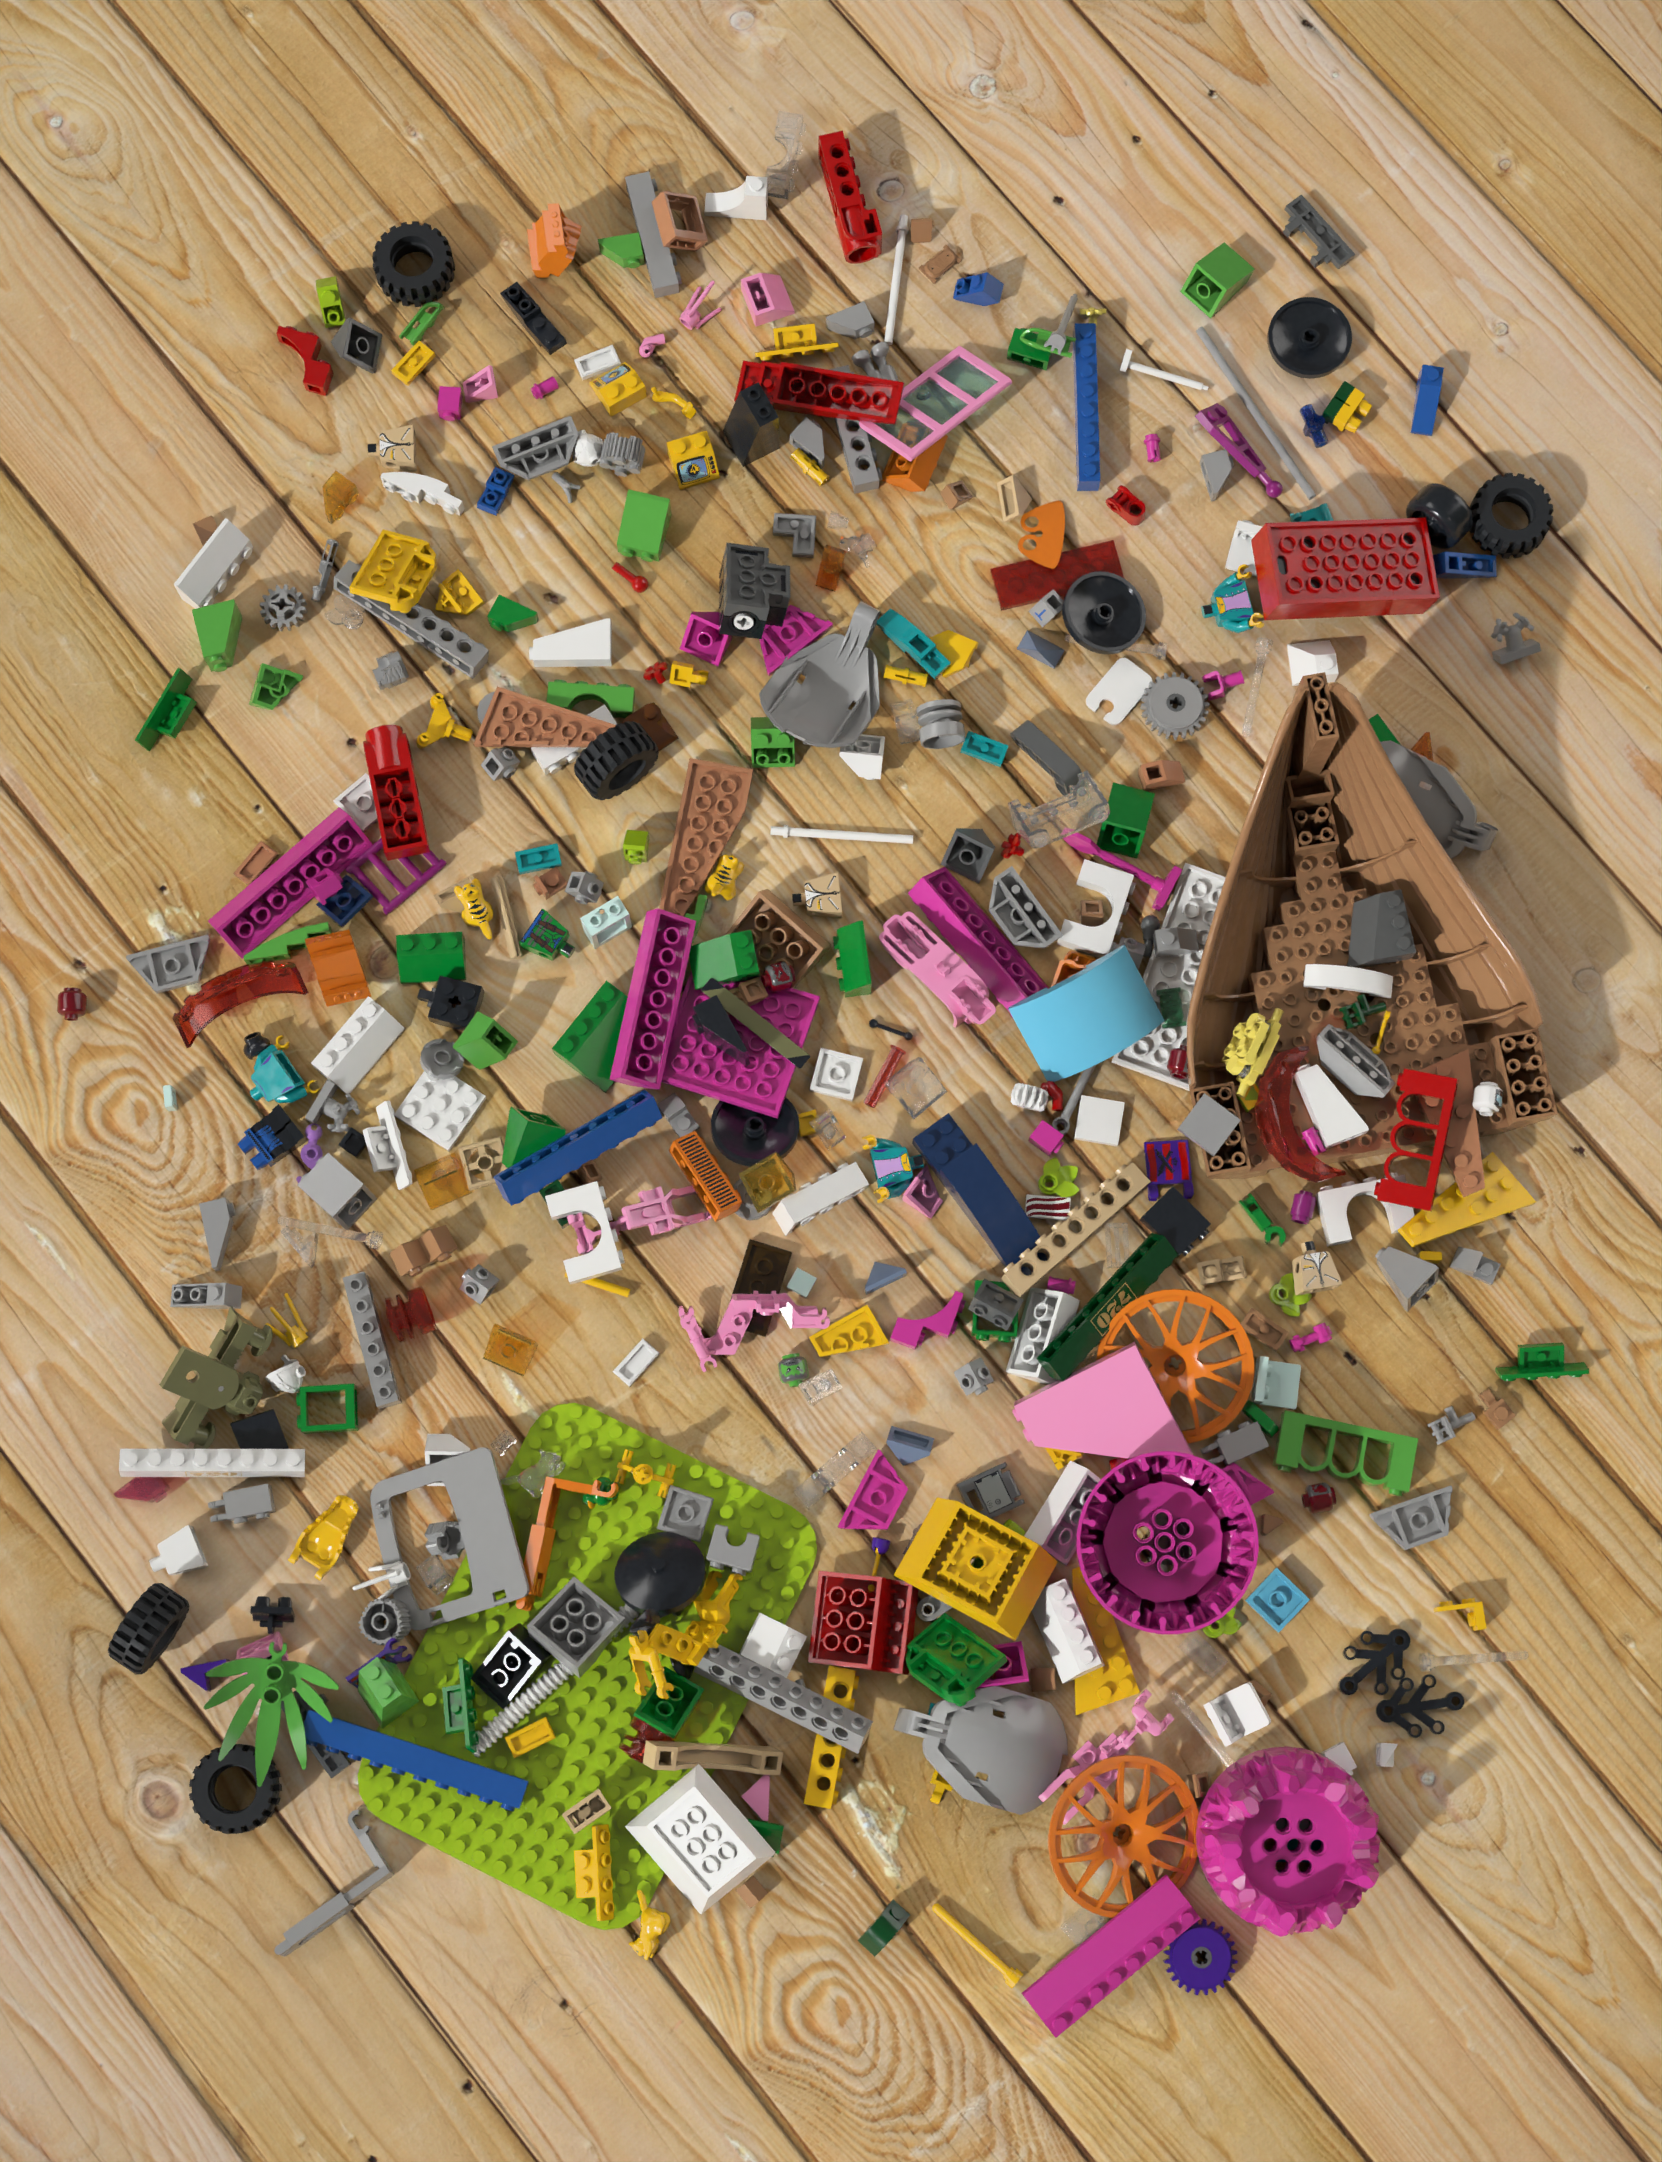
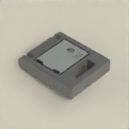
(994, 1491)

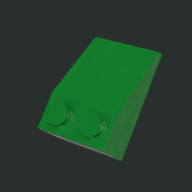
(724, 959)
(671, 1713)

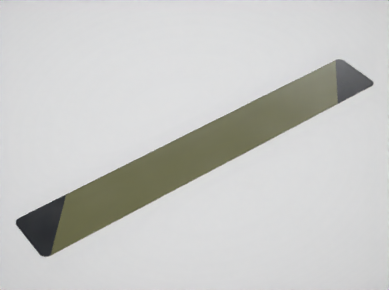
(756, 1023)

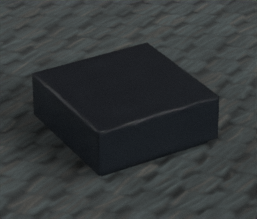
(353, 1142)

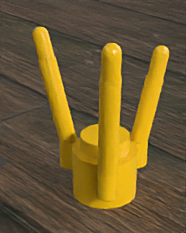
(295, 1335)

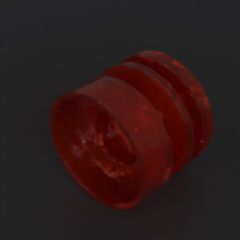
(410, 1314)
(644, 1733)

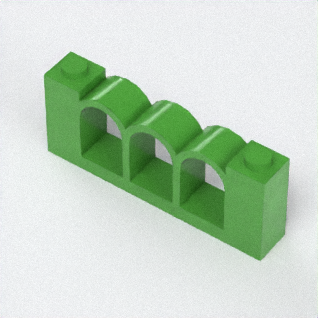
(1400, 1459)

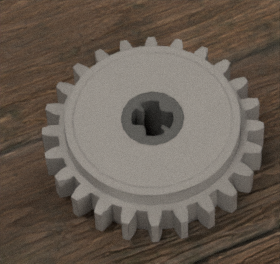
(1159, 703)

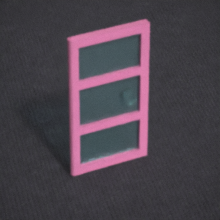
(939, 402)

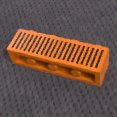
(705, 1175)

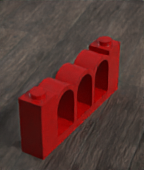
(1427, 1085)

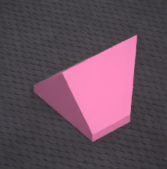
(923, 1194)

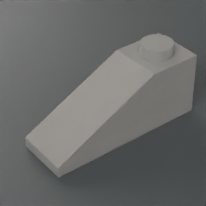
(217, 1226)

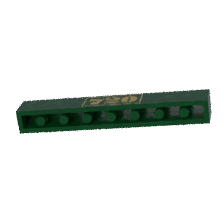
(1093, 1320)

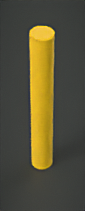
(623, 1291)

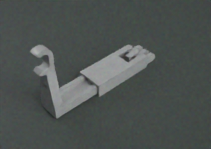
(341, 1903)

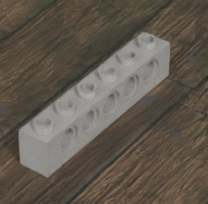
(861, 479)
(372, 1340)

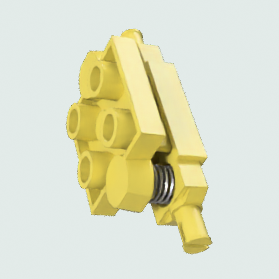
(1251, 1048)

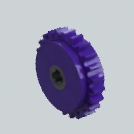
(1216, 1953)

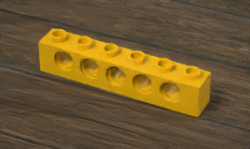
(814, 1795)

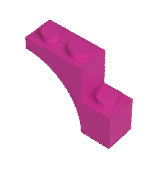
(910, 1332)

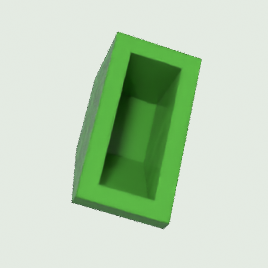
(623, 250)

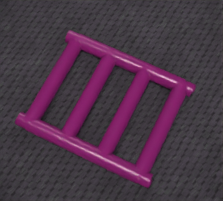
(421, 878)

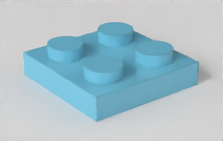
(1277, 1600)

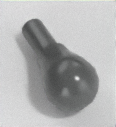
(1148, 926)

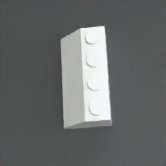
(214, 565)
(358, 1045)
(1042, 1320)
(1059, 1516)
(1066, 1632)

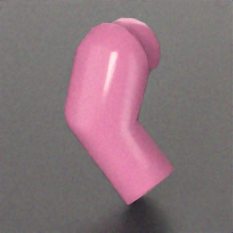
(649, 344)

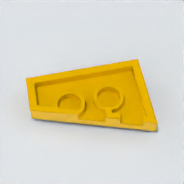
(849, 1334)

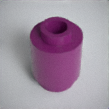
(1302, 1207)

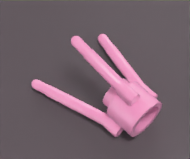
(690, 315)

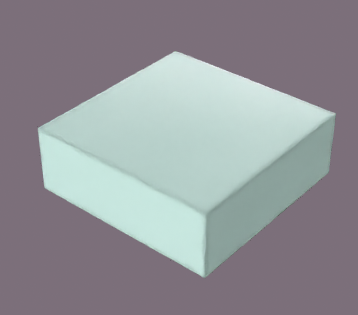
(170, 1099)
(801, 1282)

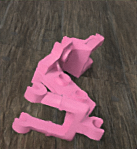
(653, 1211)
(738, 1318)
(1111, 1746)

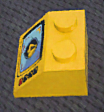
(619, 388)
(693, 460)

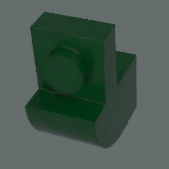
(884, 1928)

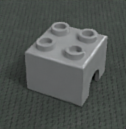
(738, 1558)

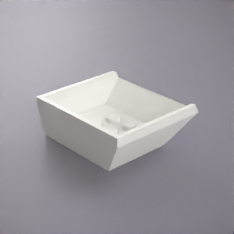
(700, 1839)

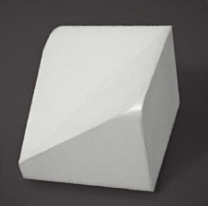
(1385, 1754)

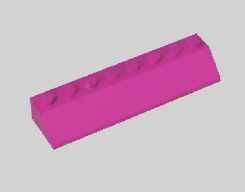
(283, 886)
(975, 938)
(653, 999)
(1110, 1956)

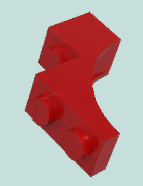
(308, 345)

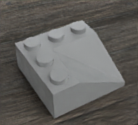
(575, 1627)

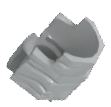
(390, 671)
(444, 1539)

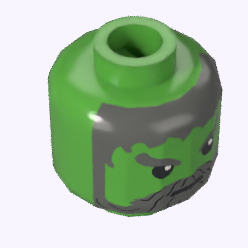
(793, 1369)

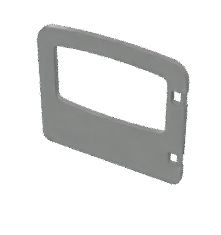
(484, 1526)

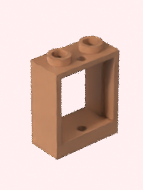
(695, 233)

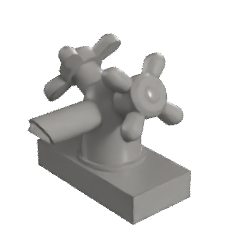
(1516, 647)
(326, 1105)

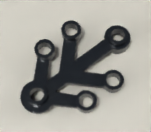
(1377, 1659)
(1416, 1706)

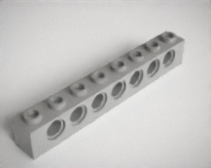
(416, 629)
(785, 1697)

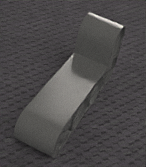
(1047, 755)

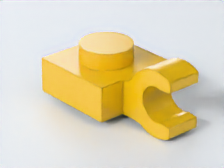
(684, 674)
(941, 1785)

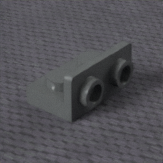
(995, 1304)

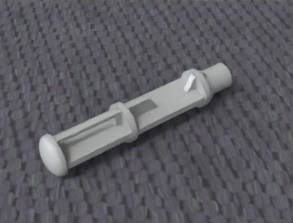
(324, 569)

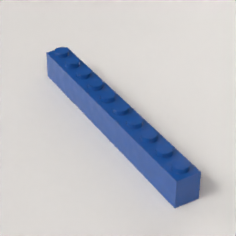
(415, 1759)

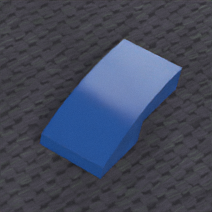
(496, 491)

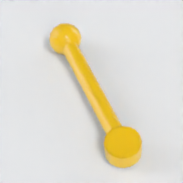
(1376, 1049)

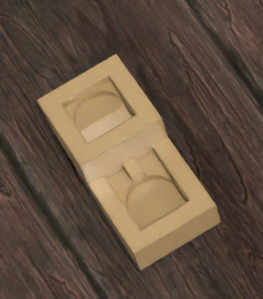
(1221, 1270)

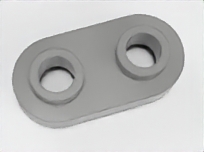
(938, 1608)

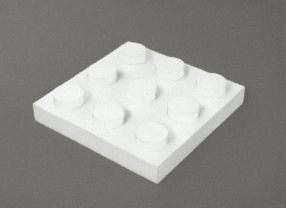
(440, 1108)

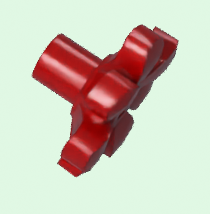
(656, 672)

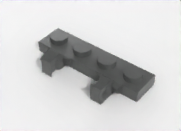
(1328, 242)
(331, 1762)

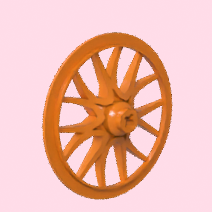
(1190, 1368)
(1132, 1838)

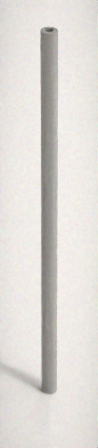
(1256, 413)

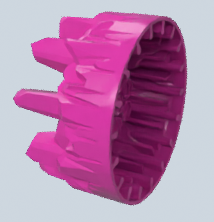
(1219, 1536)
(1243, 1813)

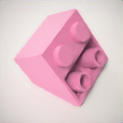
(766, 298)

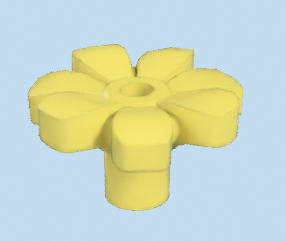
(1093, 313)

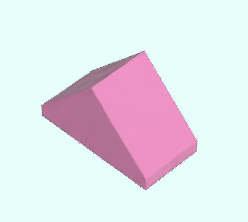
(481, 386)
(758, 1797)

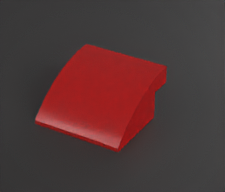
(861, 1625)

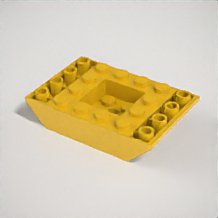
(995, 1594)

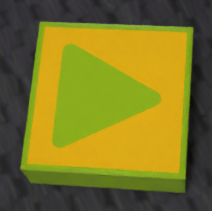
(1250, 1098)

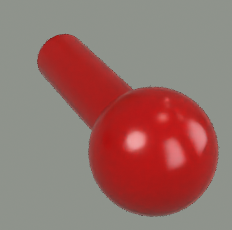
(638, 583)

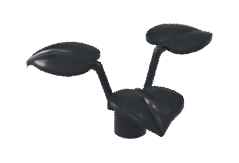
(647, 1621)

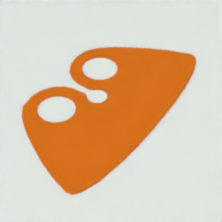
(1052, 525)

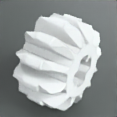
(1029, 1097)

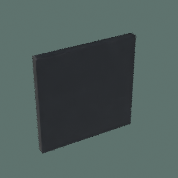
(259, 1432)

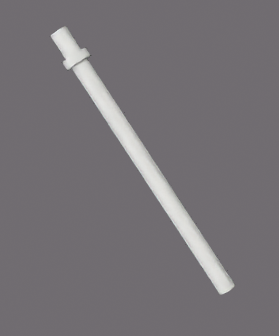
(902, 230)
(836, 834)

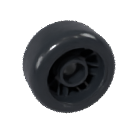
(1445, 513)

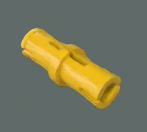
(810, 467)
(905, 675)

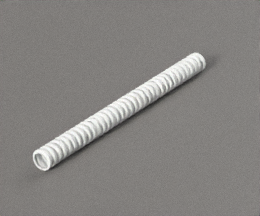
(534, 1695)

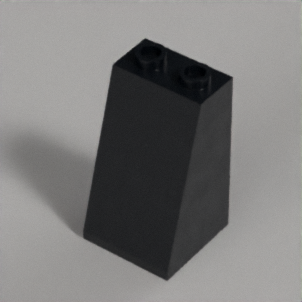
(752, 426)

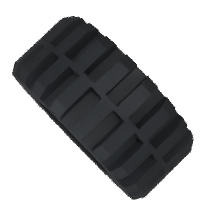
(410, 239)
(1522, 493)
(616, 760)
(148, 1628)
(207, 1804)

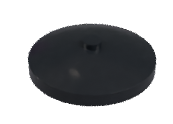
(1309, 337)
(1104, 613)
(752, 1136)
(660, 1573)

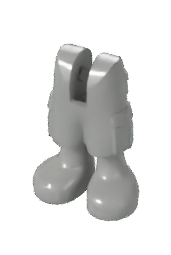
(878, 353)

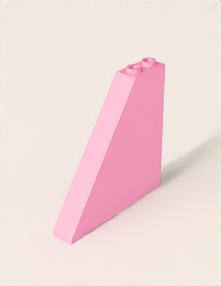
(1103, 1410)

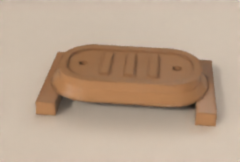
(939, 264)

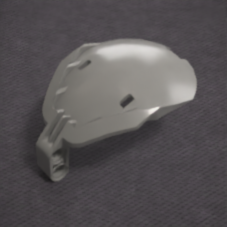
(836, 675)
(1445, 805)
(1014, 1751)

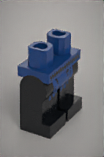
(272, 1137)

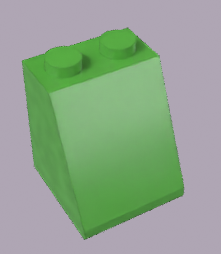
(1216, 279)
(644, 525)
(218, 633)
(385, 1691)

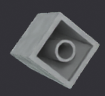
(337, 1191)

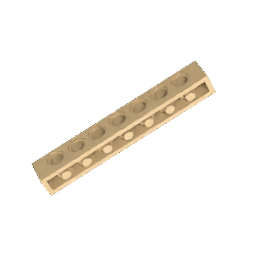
(1135, 1183)

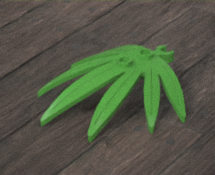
(273, 1684)

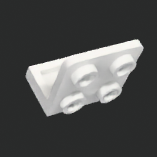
(1241, 547)
(1237, 1713)

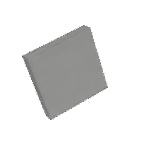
(1208, 1124)
(685, 1513)

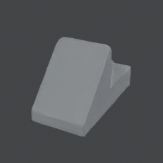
(677, 1115)
(1475, 1265)

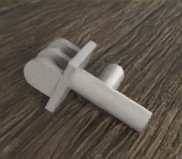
(1444, 1429)

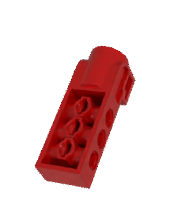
(848, 204)
(395, 792)

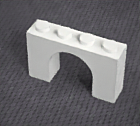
(1115, 887)
(589, 1201)
(1333, 1209)

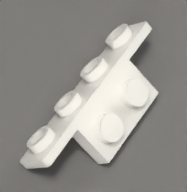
(386, 1146)

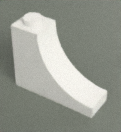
(744, 202)

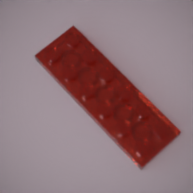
(1029, 581)

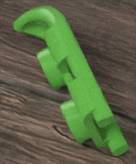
(426, 321)
(1042, 337)

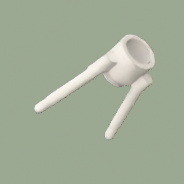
(398, 1574)

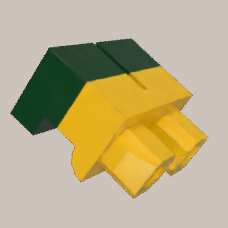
(1344, 405)

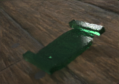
(1171, 1008)

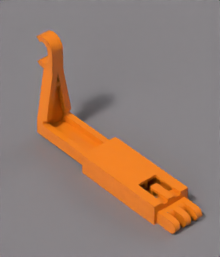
(543, 1534)

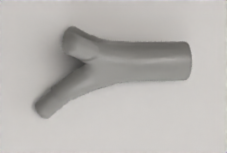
(566, 485)

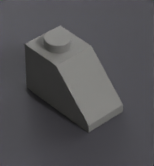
(852, 322)
(809, 439)
(1216, 471)
(1175, 942)

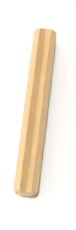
(506, 917)

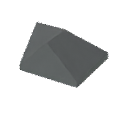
(358, 344)
(969, 853)

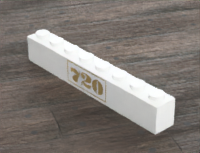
(212, 1463)

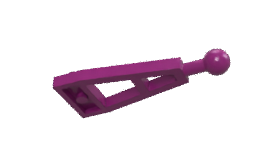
(1215, 417)

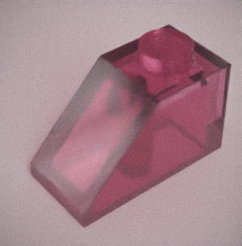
(144, 1489)

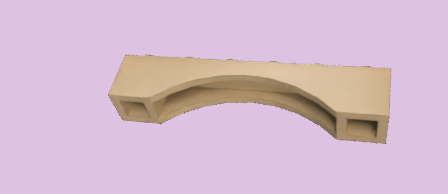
(686, 1755)

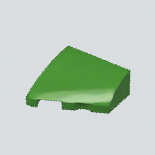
(272, 686)

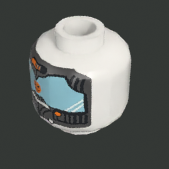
(1487, 1098)

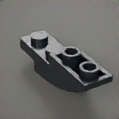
(532, 318)

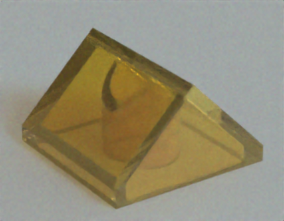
(442, 1181)
(768, 1181)
(510, 1350)

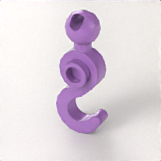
(311, 1152)

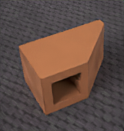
(1160, 774)

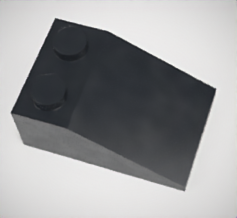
(718, 1029)
(510, 1666)

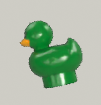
(591, 1500)

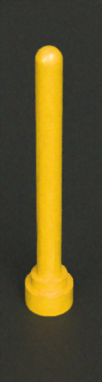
(1010, 1974)

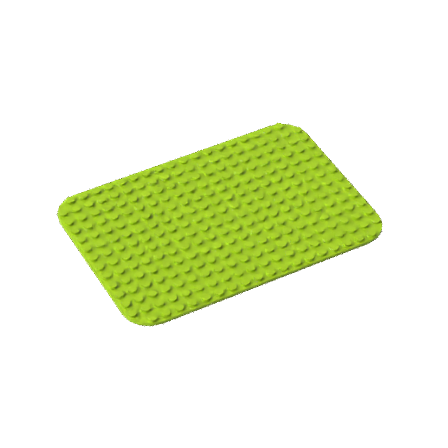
(588, 1713)

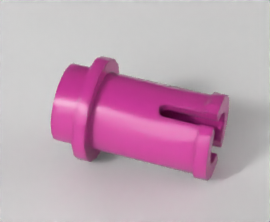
(544, 388)
(1152, 446)
(1313, 1140)
(1061, 1285)

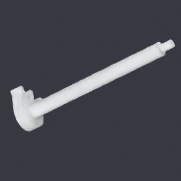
(1158, 373)

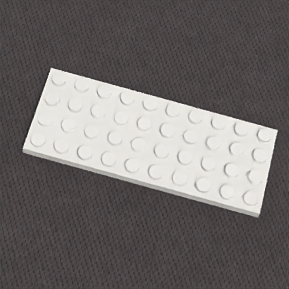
(1192, 909)

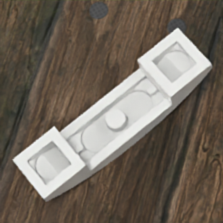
(1348, 978)

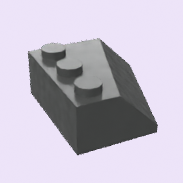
(1380, 931)

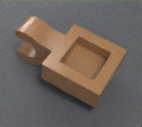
(1498, 1411)

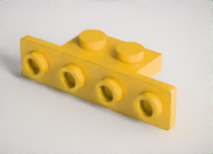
(795, 339)
(594, 1873)

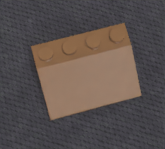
(780, 935)

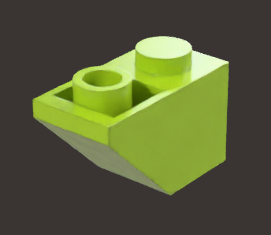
(330, 301)
(636, 846)

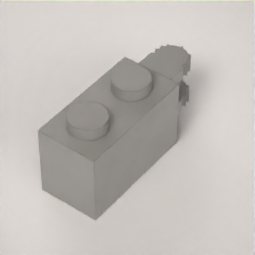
(1238, 1444)
(245, 1503)

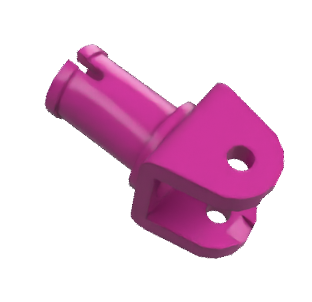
(1225, 682)

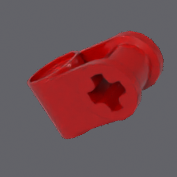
(1124, 502)

